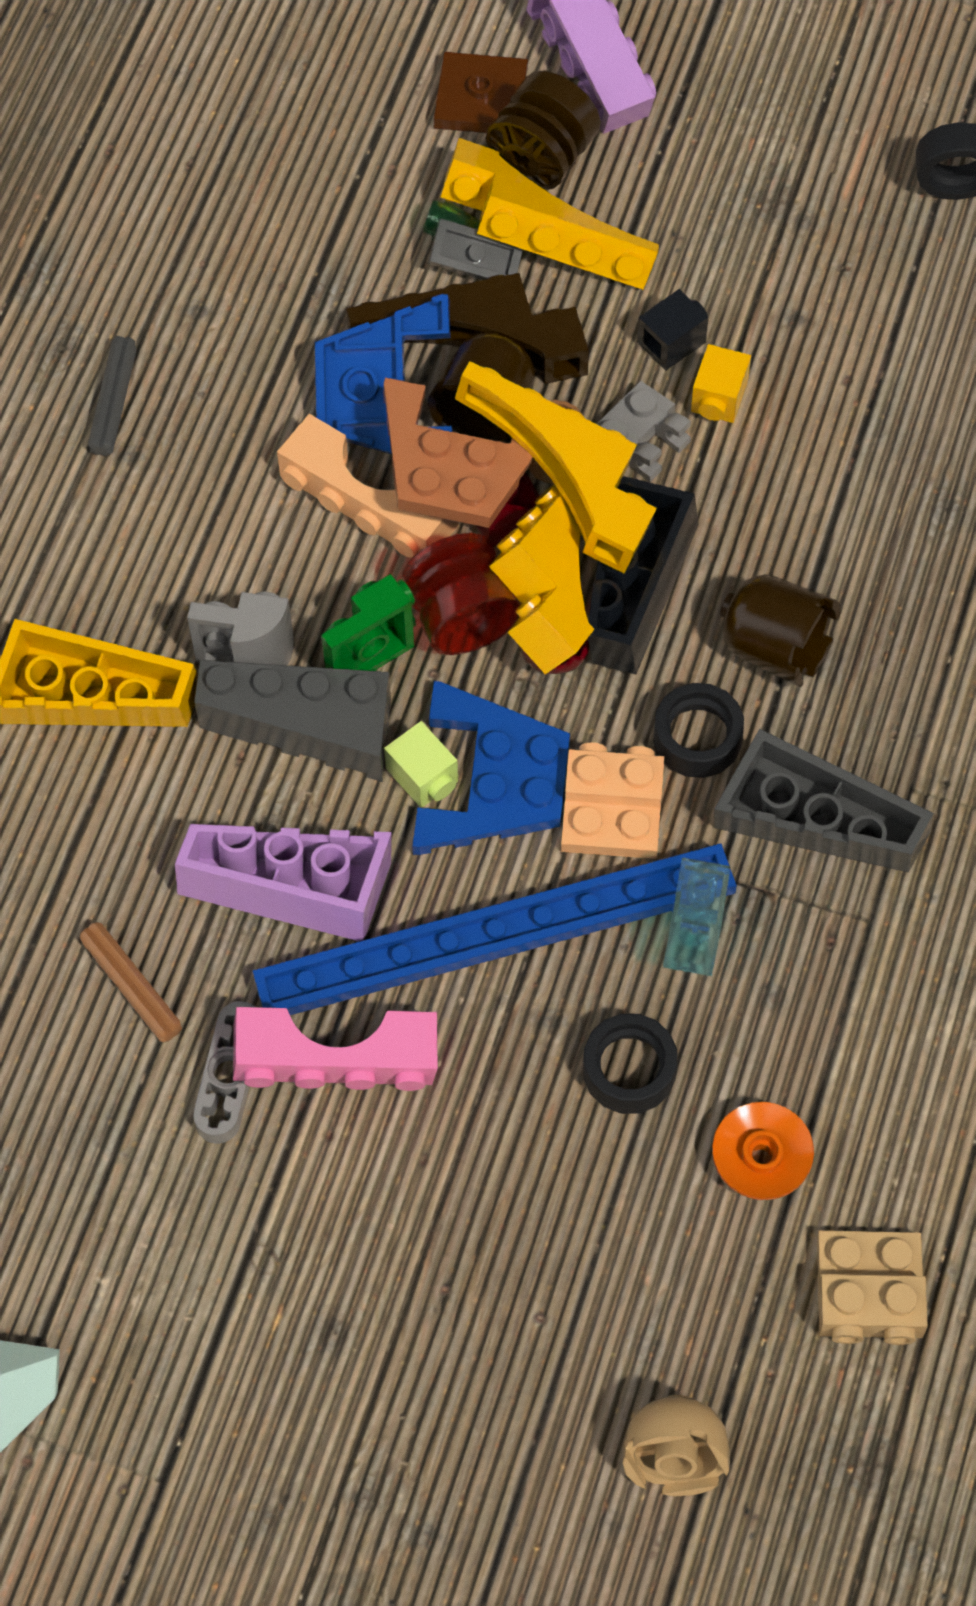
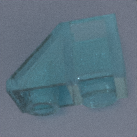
(696, 917)

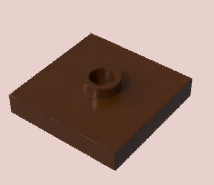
(475, 89)

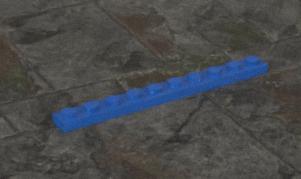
(477, 935)

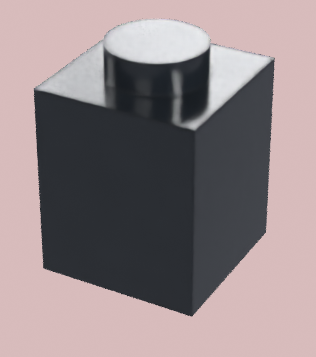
(673, 329)

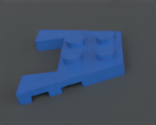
(355, 364)
(514, 773)

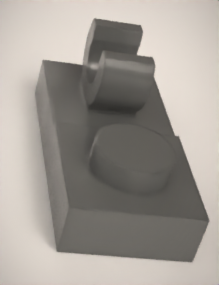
(471, 254)

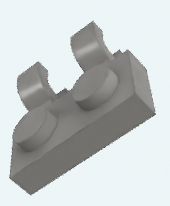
(641, 417)

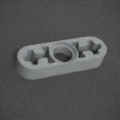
(207, 1102)

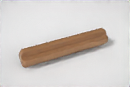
(131, 982)

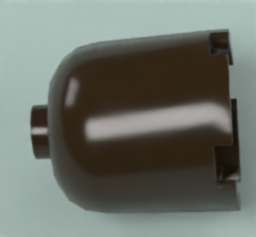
(488, 351)
(779, 626)

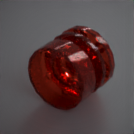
(459, 595)

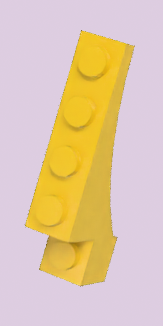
(539, 222)
(577, 456)
(544, 574)

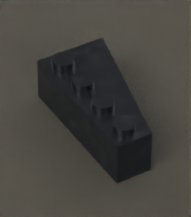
(630, 603)

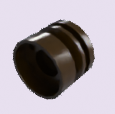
(544, 128)

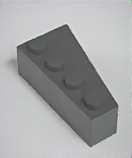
(300, 709)
(819, 807)

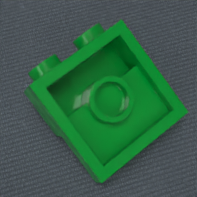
(376, 631)

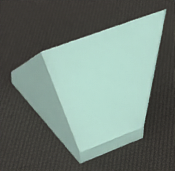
(26, 1386)

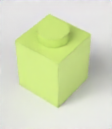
(422, 765)

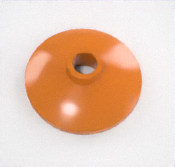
(769, 1129)

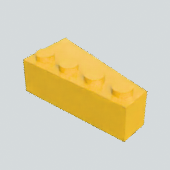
(88, 681)

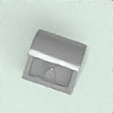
(252, 633)

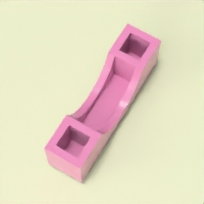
(274, 1050)

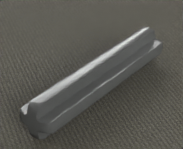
(112, 396)

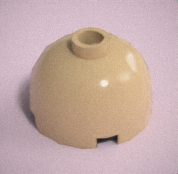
(676, 1445)

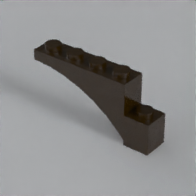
(499, 307)

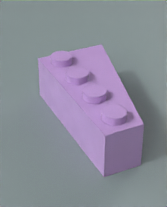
(598, 56)
(287, 875)

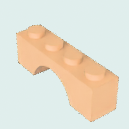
(317, 461)

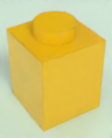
(720, 383)

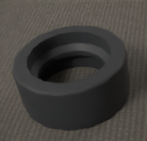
(942, 144)
(706, 698)
(630, 1027)

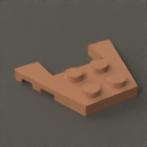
(445, 470)

